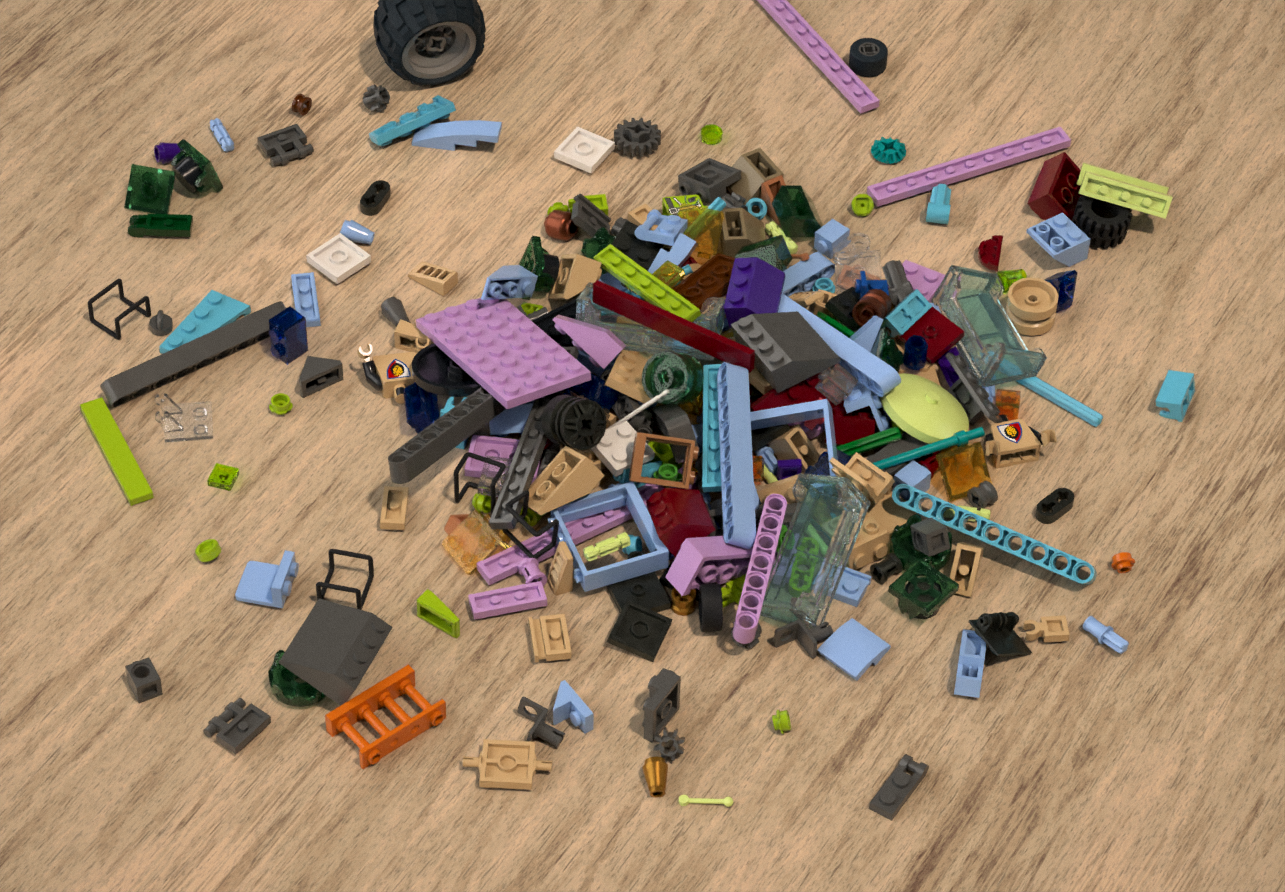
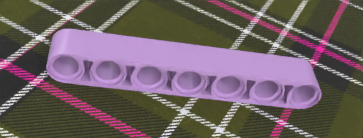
(759, 569)

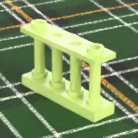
(1124, 190)

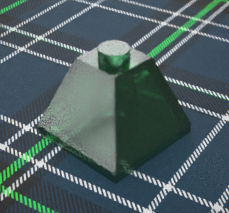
(149, 189)

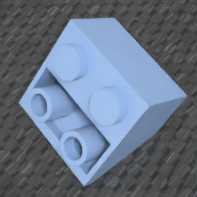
(1061, 239)

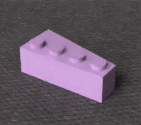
(707, 561)

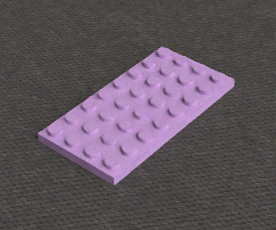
(503, 350)

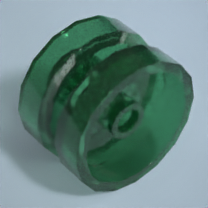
(675, 372)

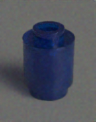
(915, 352)

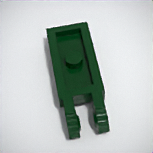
(160, 225)

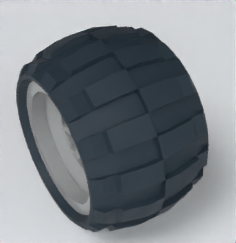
(429, 38)

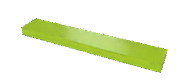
(645, 283)
(116, 451)

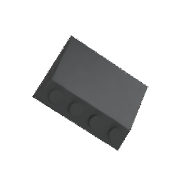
(784, 347)
(335, 648)

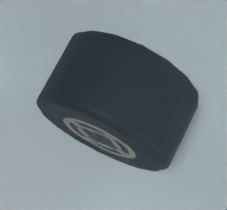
(868, 57)

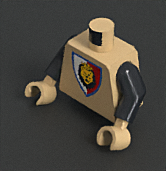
(389, 372)
(1015, 442)

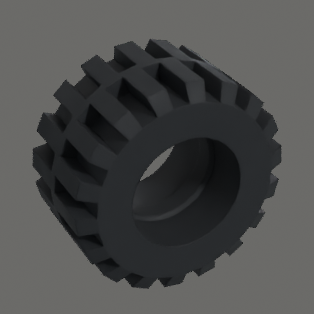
(1102, 221)

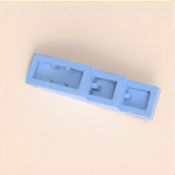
(453, 133)

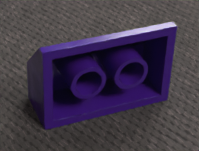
(753, 289)

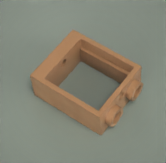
(638, 454)

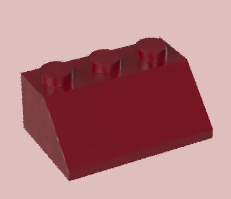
(1056, 188)
(679, 516)

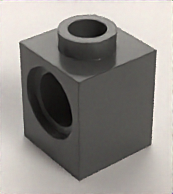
(930, 537)
(143, 680)

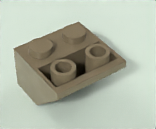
(755, 169)
(739, 229)

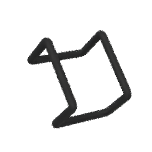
(117, 335)
(458, 496)
(520, 518)
(359, 599)

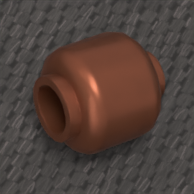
(560, 226)

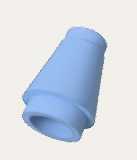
(357, 232)

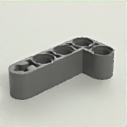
(674, 423)

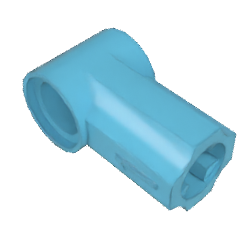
(939, 208)

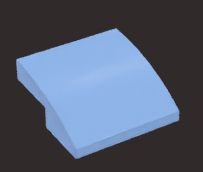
(854, 648)

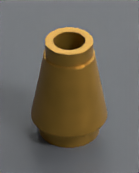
(655, 773)

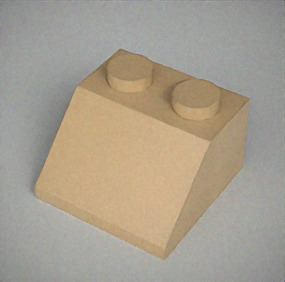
(574, 275)

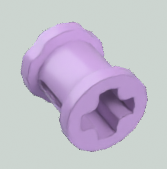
(532, 571)

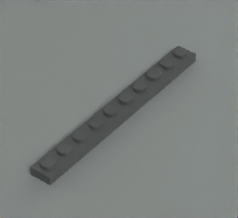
(524, 461)

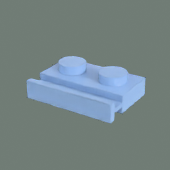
(852, 587)

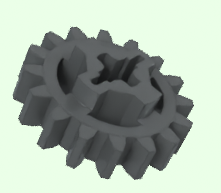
(637, 137)

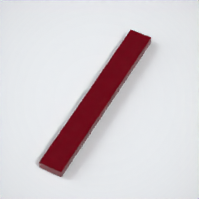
(673, 326)

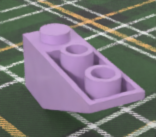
(594, 340)

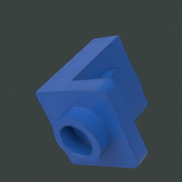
(862, 285)

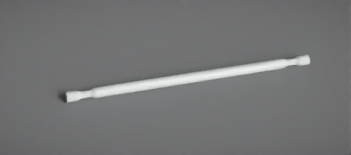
(641, 408)

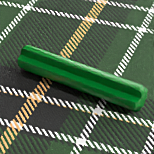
(871, 442)

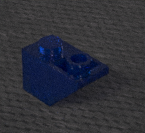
(1065, 286)

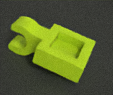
(733, 591)

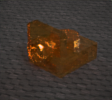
(1008, 403)

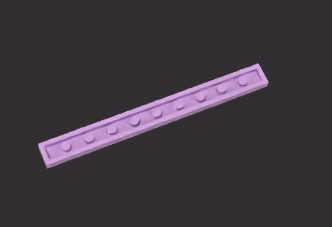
(821, 54)
(968, 166)
(507, 561)

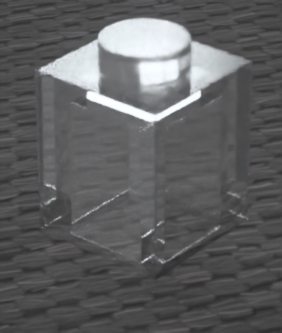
(836, 383)

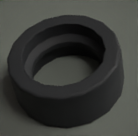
(710, 607)

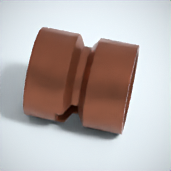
(872, 303)

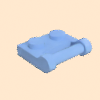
(667, 230)

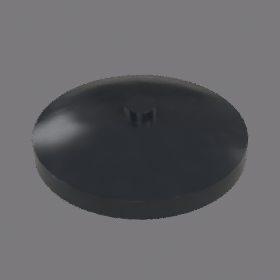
(440, 374)

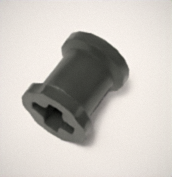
(886, 568)

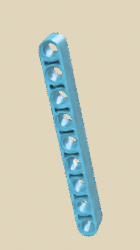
(985, 525)

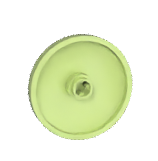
(924, 409)

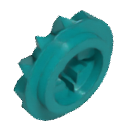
(889, 156)

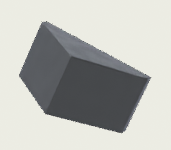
(319, 374)

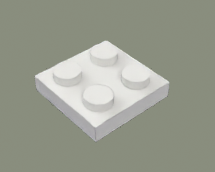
(584, 150)
(338, 258)
(617, 448)

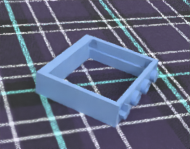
(799, 413)
(600, 502)

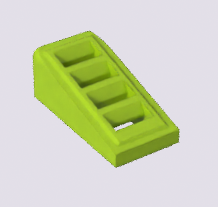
(437, 614)

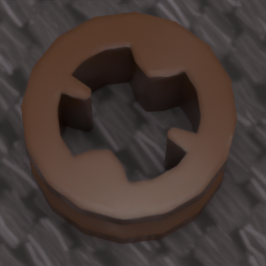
(301, 104)

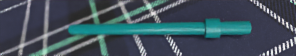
(959, 438)

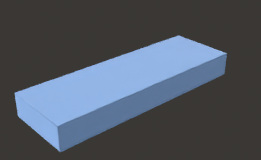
(306, 298)

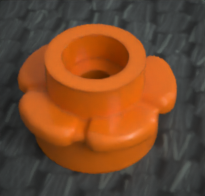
(1122, 562)

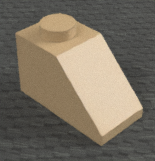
(795, 445)
(966, 567)

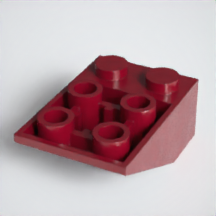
(852, 425)

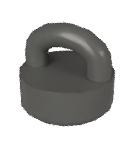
(161, 324)

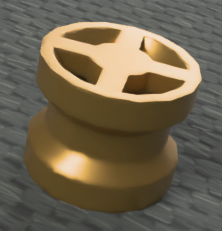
(684, 604)

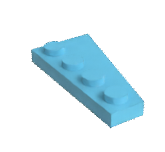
(422, 118)
(210, 314)

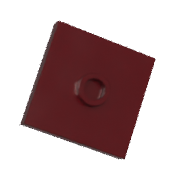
(938, 332)

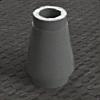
(394, 310)

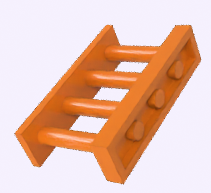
(379, 696)

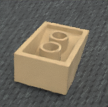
(563, 481)

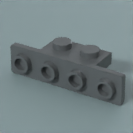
(969, 393)

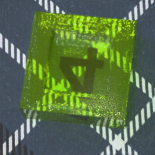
(223, 477)

